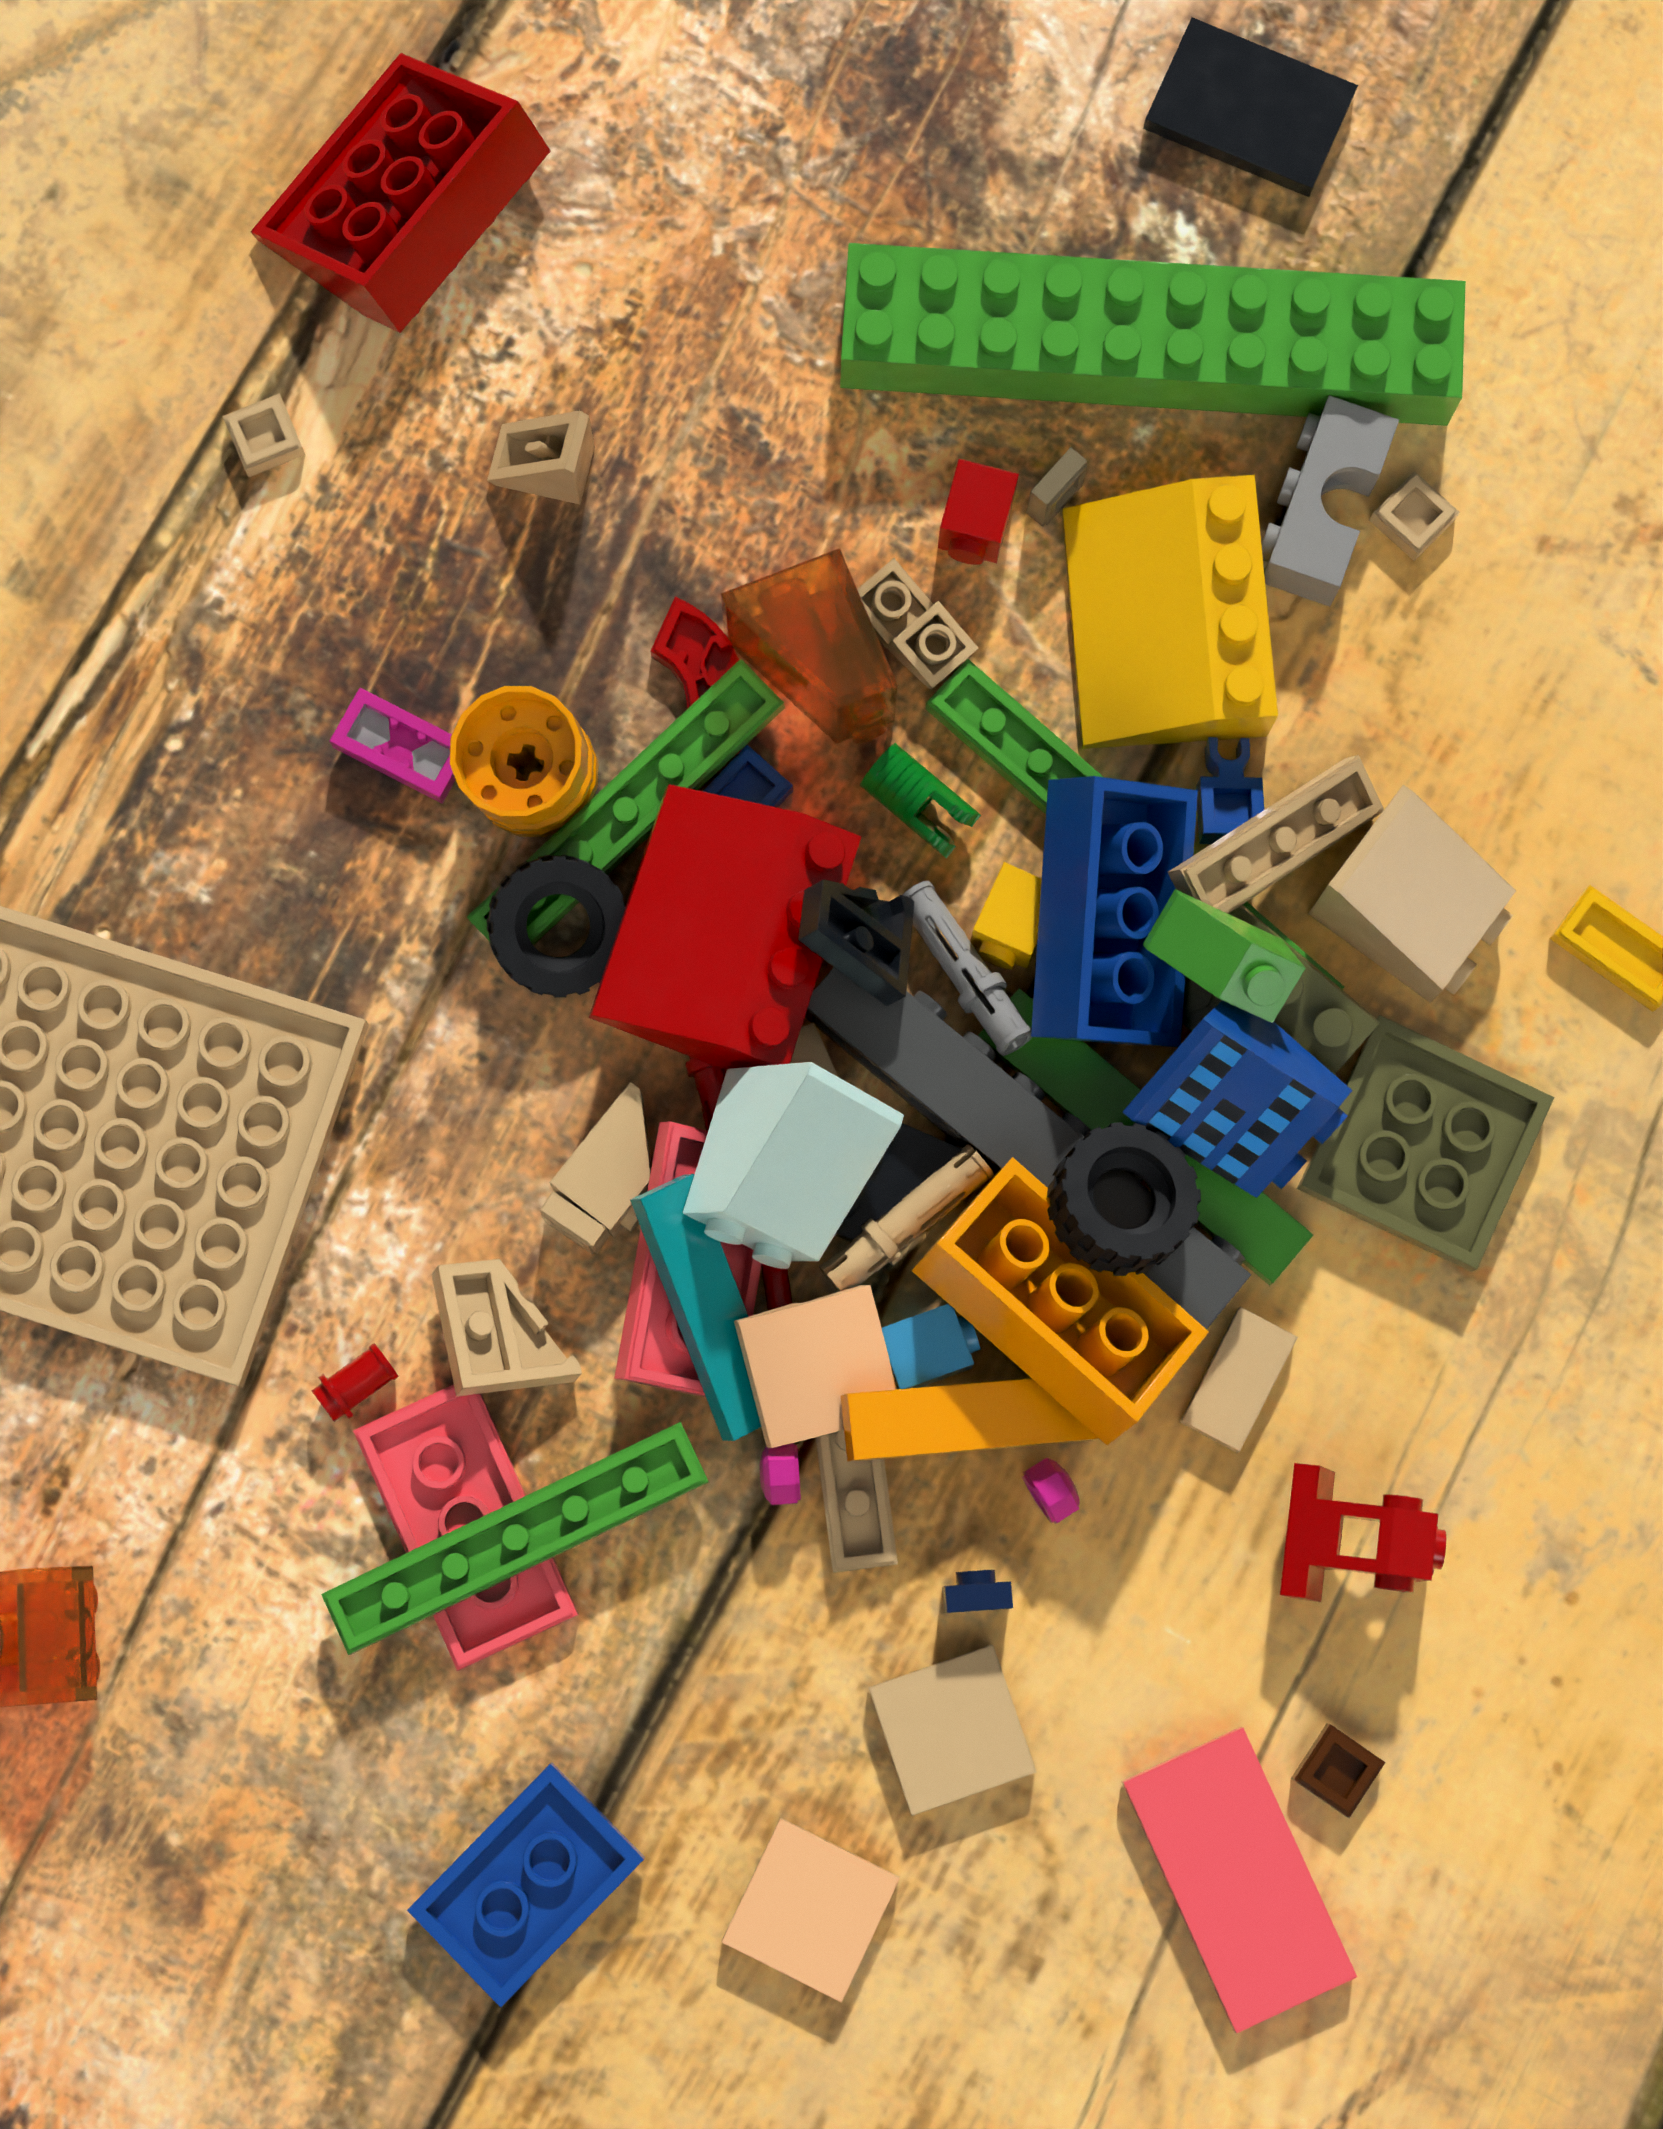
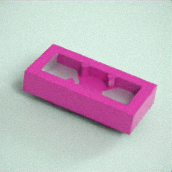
(396, 744)

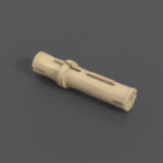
(912, 1216)

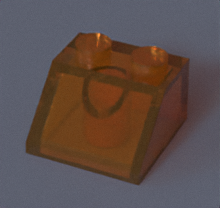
(48, 1636)

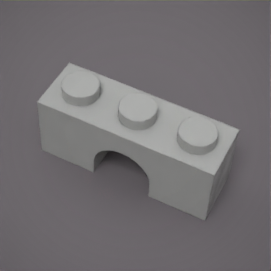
(1343, 452)

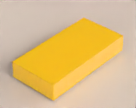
(1614, 946)

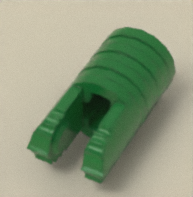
(907, 791)

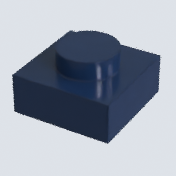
(977, 1592)

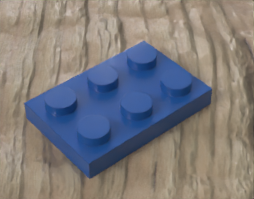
(526, 1884)

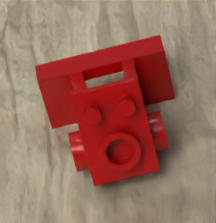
(1407, 1538)

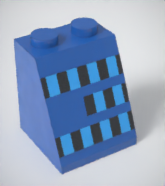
(1242, 1099)

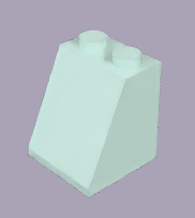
(787, 1159)

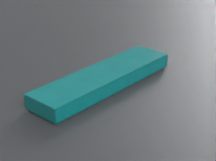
(702, 1301)

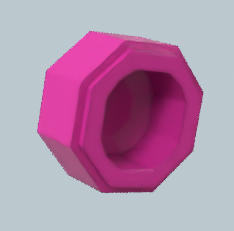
(780, 1474)
(1052, 1490)

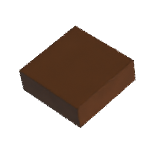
(1338, 1770)

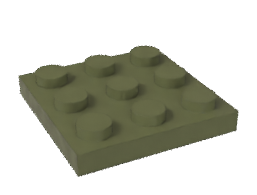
(1427, 1144)

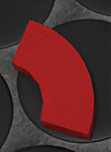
(693, 649)

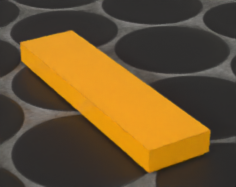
(955, 1420)

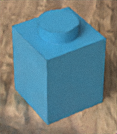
(930, 1347)

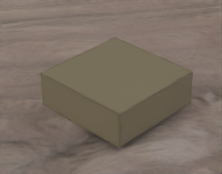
(1057, 487)

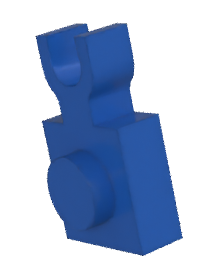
(1228, 796)

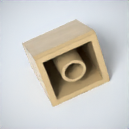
(1416, 898)

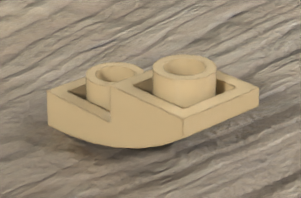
(913, 627)

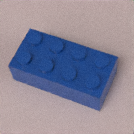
(1098, 902)

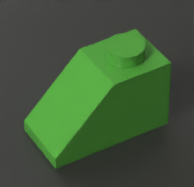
(1225, 955)

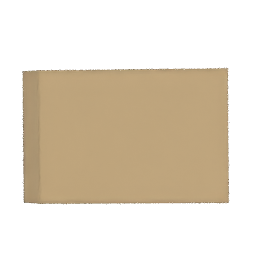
(545, 456)

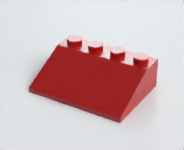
(403, 189)
(714, 929)

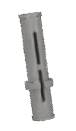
(1005, 1023)

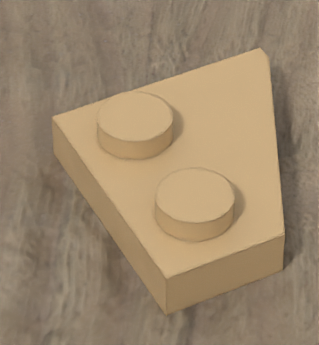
(494, 1332)

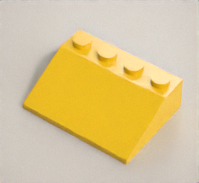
(1170, 615)

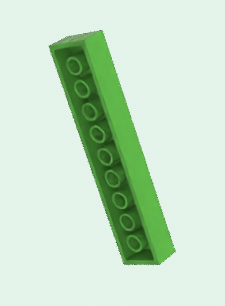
(1150, 333)

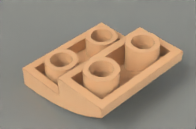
(809, 1357)

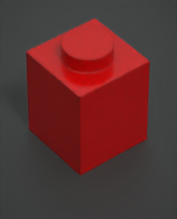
(977, 512)

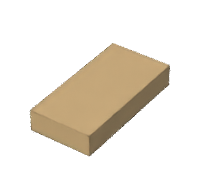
(1238, 1379)

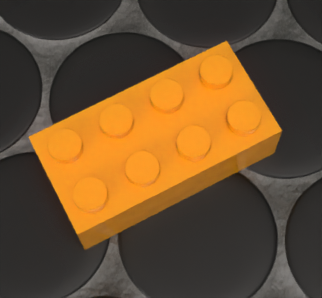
(1079, 1333)

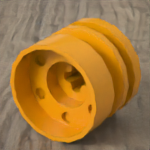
(508, 732)

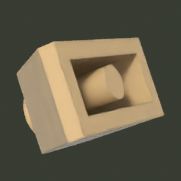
(610, 1165)

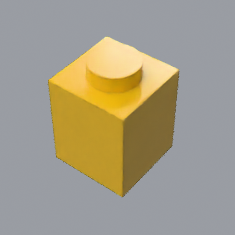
(1009, 919)

